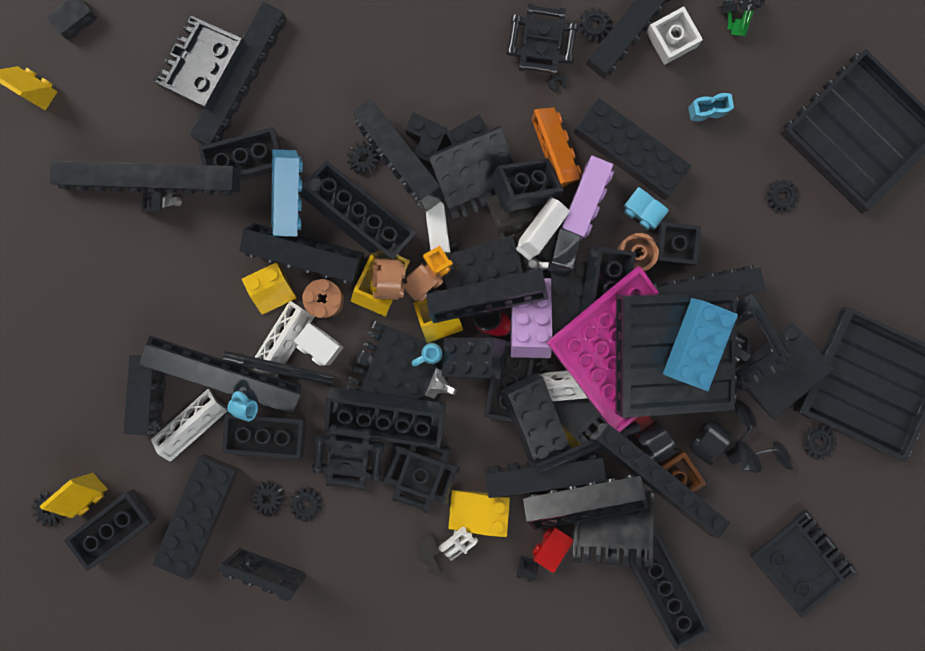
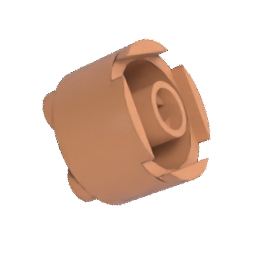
(645, 246)
(387, 279)
(421, 281)
(312, 298)

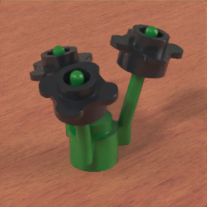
(740, 26)

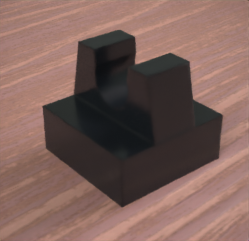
(527, 568)

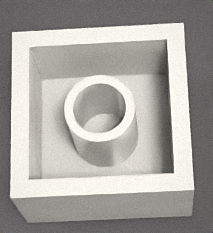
(674, 35)
(318, 344)

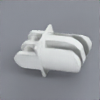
(457, 544)

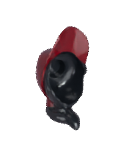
(492, 323)

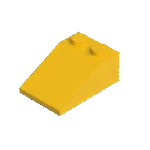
(28, 86)
(364, 291)
(76, 496)
(479, 513)

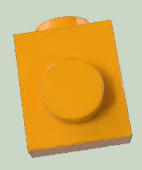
(438, 261)

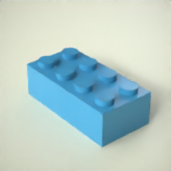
(285, 189)
(700, 344)

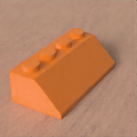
(555, 146)

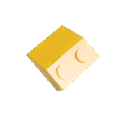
(269, 288)
(436, 330)

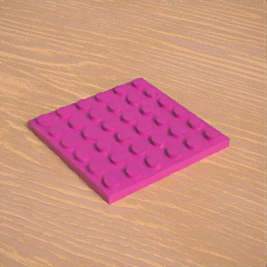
(589, 347)

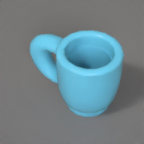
(430, 354)
(242, 407)

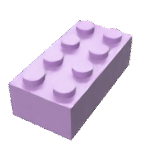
(587, 195)
(532, 328)

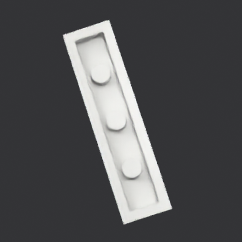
(284, 341)
(562, 389)
(189, 428)

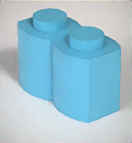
(711, 107)
(645, 209)

